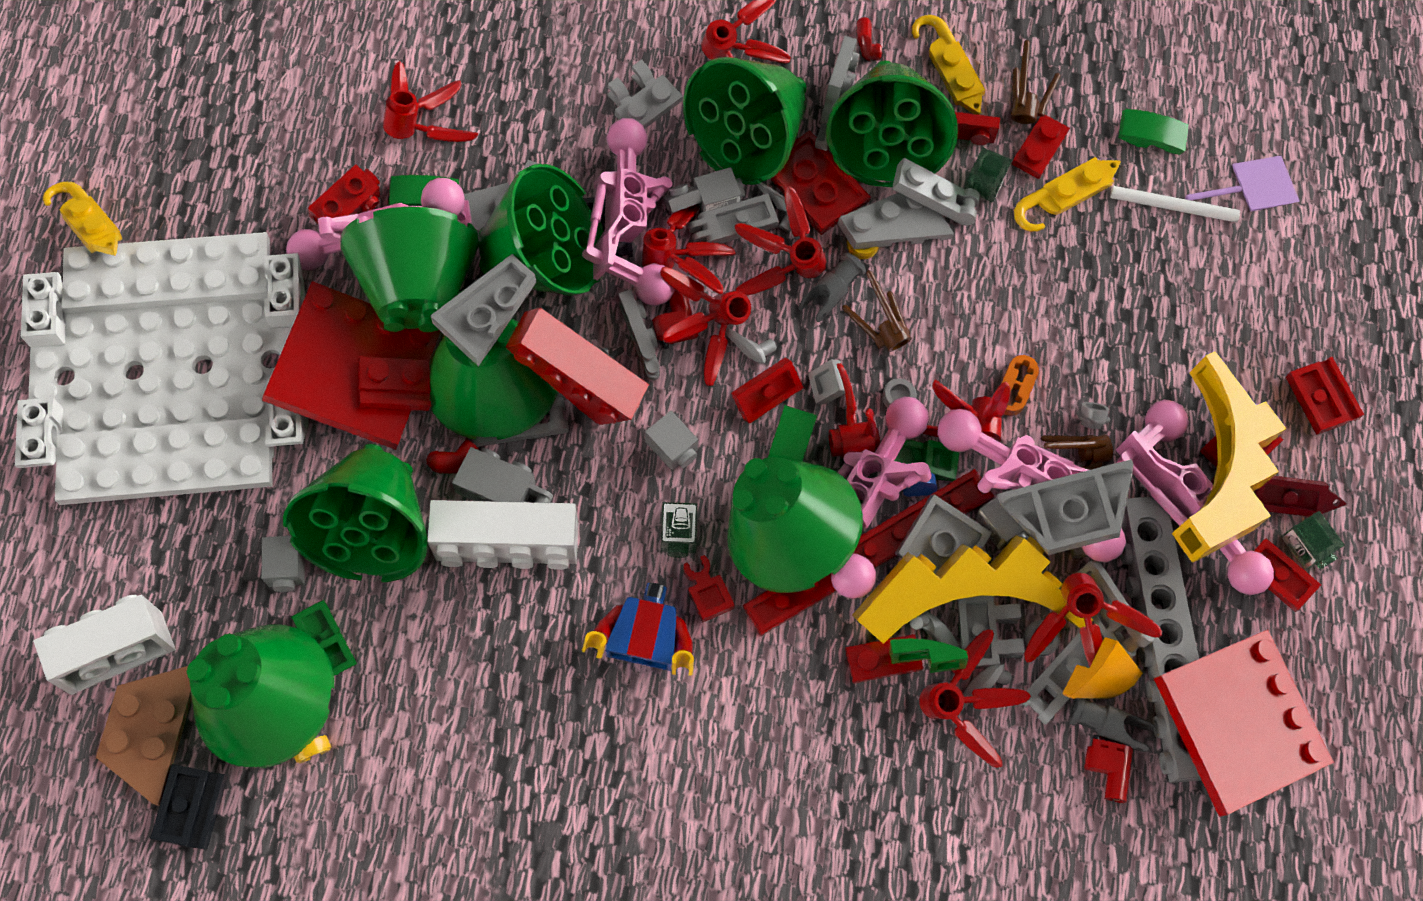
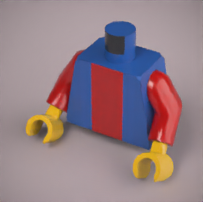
(644, 633)

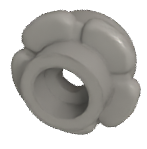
(1093, 415)

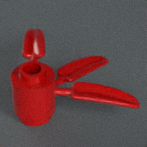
(722, 36)
(402, 110)
(660, 248)
(801, 250)
(724, 309)
(987, 409)
(853, 435)
(1086, 600)
(981, 698)

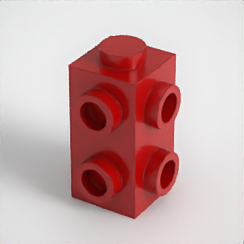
(350, 195)

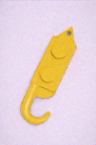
(952, 65)
(1067, 190)
(86, 218)

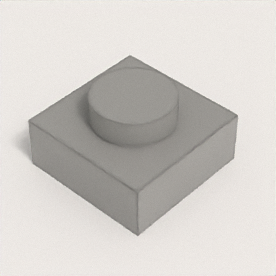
(681, 197)
(826, 382)

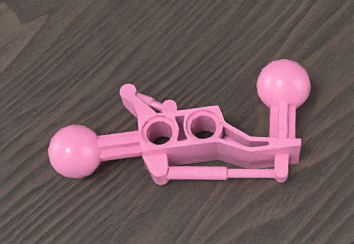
(626, 213)
(315, 246)
(905, 420)
(1019, 467)
(1186, 489)

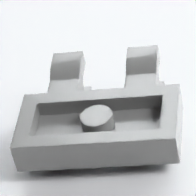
(650, 103)
(982, 614)

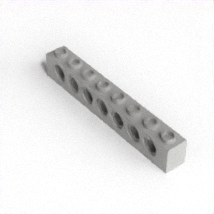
(1174, 618)

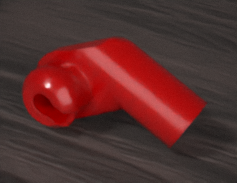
(864, 39)
(449, 462)

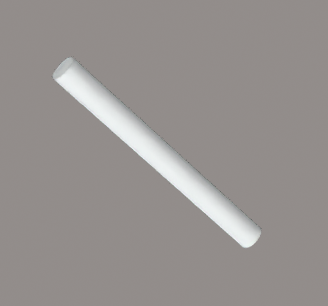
(1175, 204)

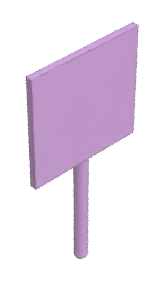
(1263, 184)

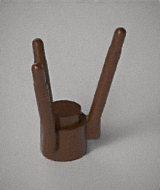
(1025, 104)
(893, 331)
(1090, 447)

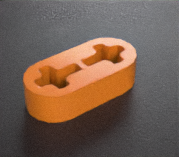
(1025, 387)

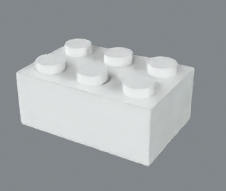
(103, 644)

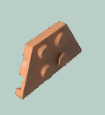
(146, 730)

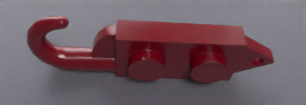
(1297, 496)

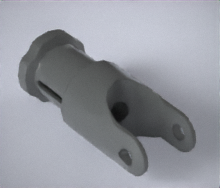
(835, 284)
(1109, 722)

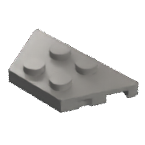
(839, 83)
(1072, 508)

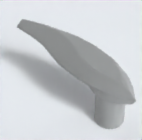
(779, 202)
(751, 349)
(934, 628)
(987, 679)

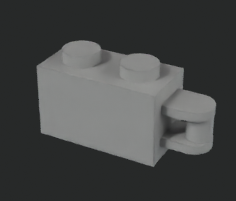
(490, 479)

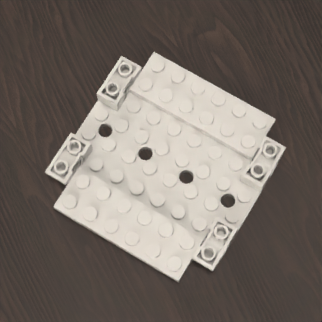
(163, 311)

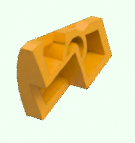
(1108, 676)

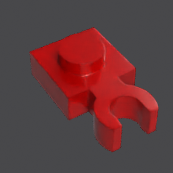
(709, 594)

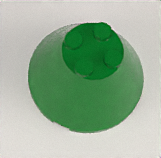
(744, 116)
(890, 118)
(545, 228)
(409, 262)
(487, 400)
(360, 518)
(792, 523)
(260, 694)

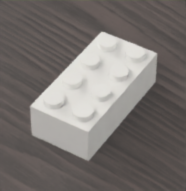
(503, 533)

